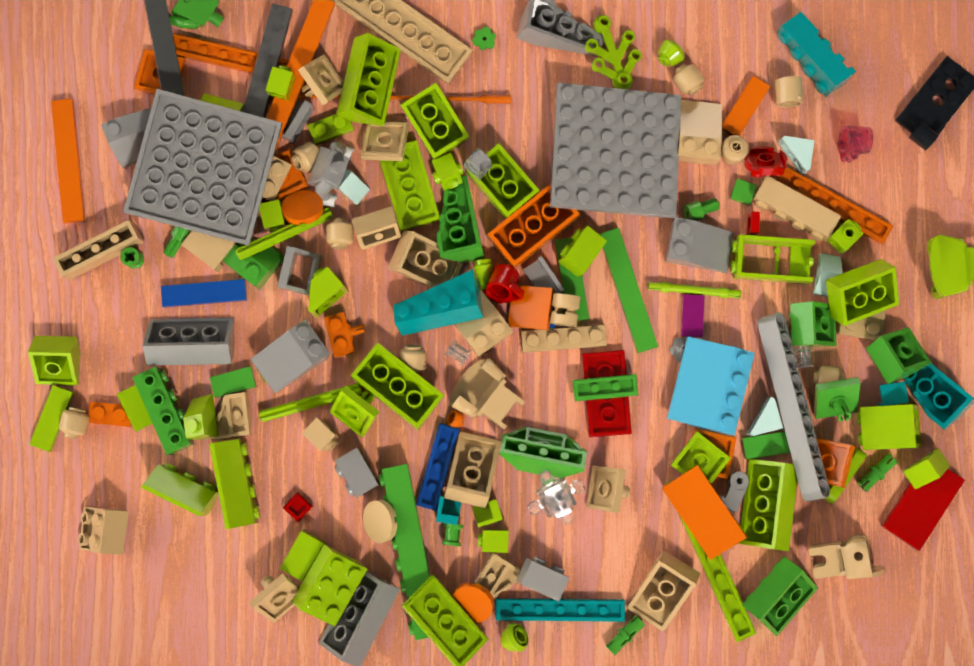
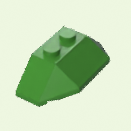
(541, 450)

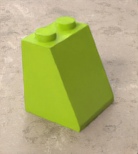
(889, 427)

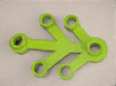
(612, 55)

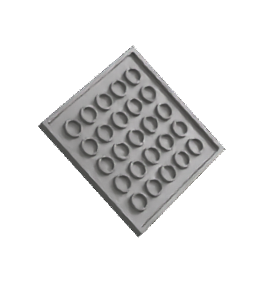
(615, 151)
(202, 167)

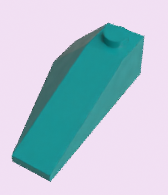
(939, 395)

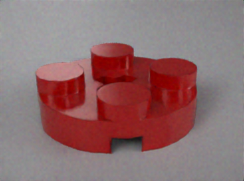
(765, 162)

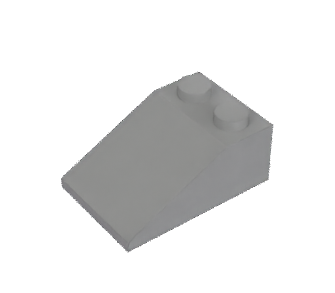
(699, 245)
(290, 356)

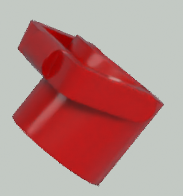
(503, 285)

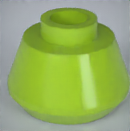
(670, 53)
(514, 638)

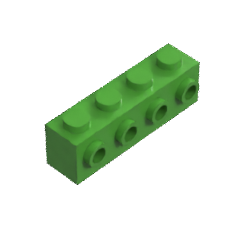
(163, 409)

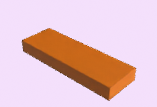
(745, 106)

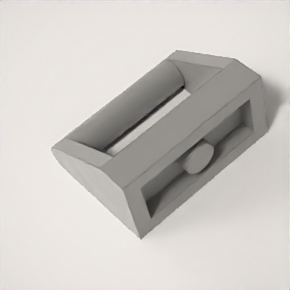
(288, 268)

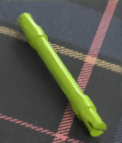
(668, 287)

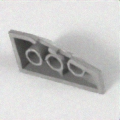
(553, 28)
(126, 135)

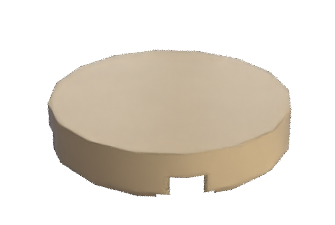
(380, 521)

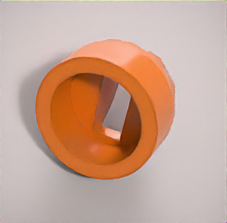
(455, 419)

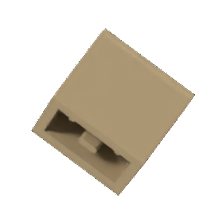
(103, 530)

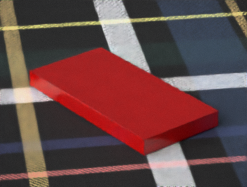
(607, 415)
(921, 509)

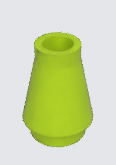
(483, 271)

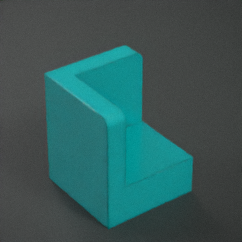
(893, 394)
(448, 511)

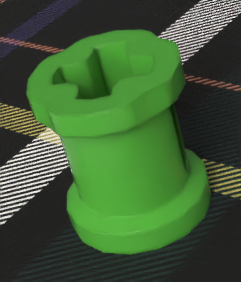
(127, 252)
(452, 534)

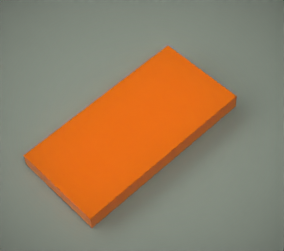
(704, 512)

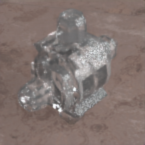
(556, 497)

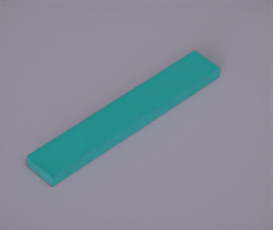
(564, 610)

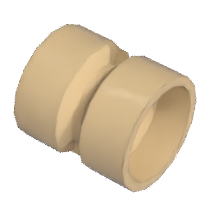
(565, 302)

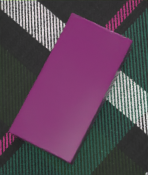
(692, 316)

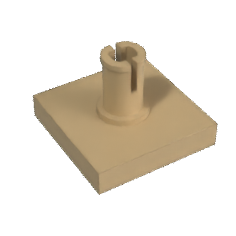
(321, 79)
(607, 489)
(275, 598)

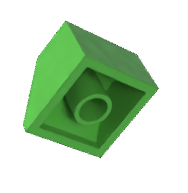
(812, 325)
(898, 355)

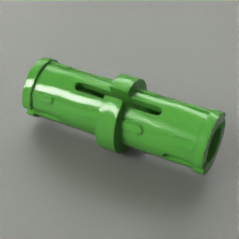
(877, 472)
(625, 635)

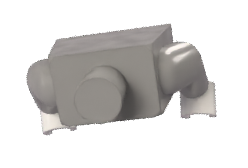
(329, 170)

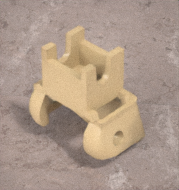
(484, 392)
(845, 559)

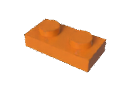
(108, 414)

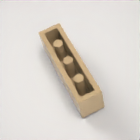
(795, 208)
(98, 250)

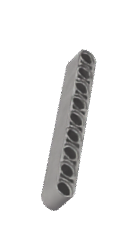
(793, 407)

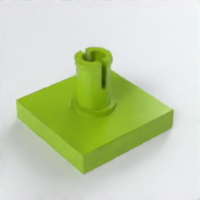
(355, 410)

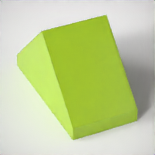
(927, 469)

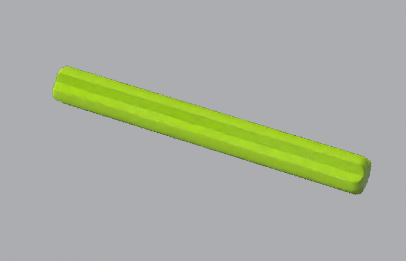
(279, 236)
(304, 404)

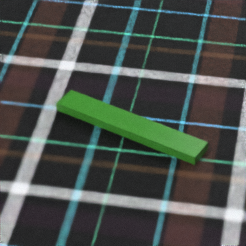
(628, 291)

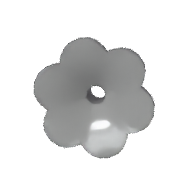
(677, 348)

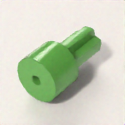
(697, 210)
(174, 244)

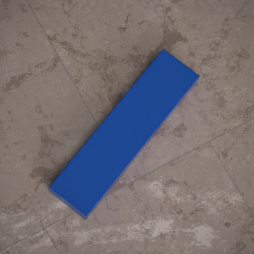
(204, 293)
(438, 467)

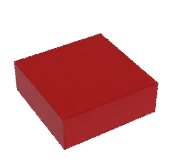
(753, 223)
(297, 507)

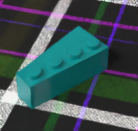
(814, 54)
(441, 306)

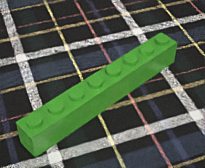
(408, 537)

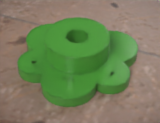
(486, 34)

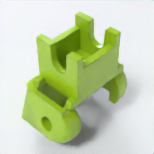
(950, 265)

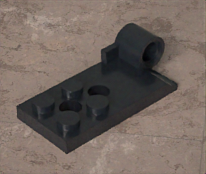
(925, 118)

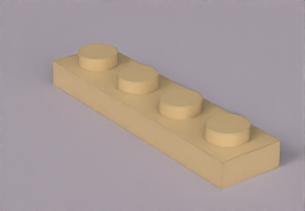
(564, 338)

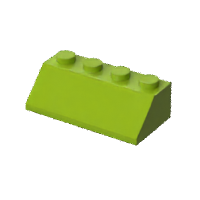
(368, 80)
(397, 386)
(234, 483)
(769, 504)

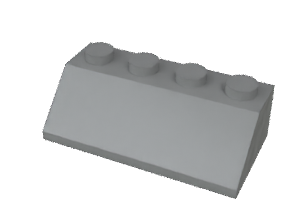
(189, 341)
(360, 620)

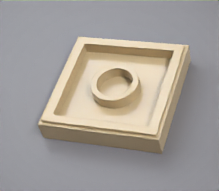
(385, 141)

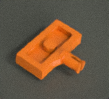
(342, 334)

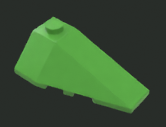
(458, 229)
(256, 268)

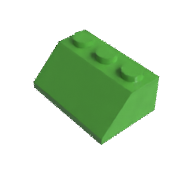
(780, 596)

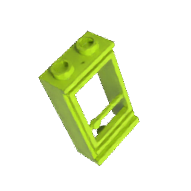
(799, 258)

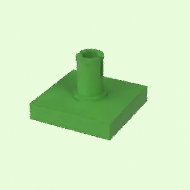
(836, 399)

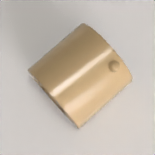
(789, 92)

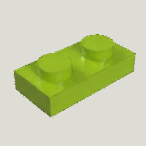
(329, 128)

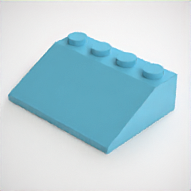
(710, 386)

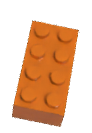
(530, 228)

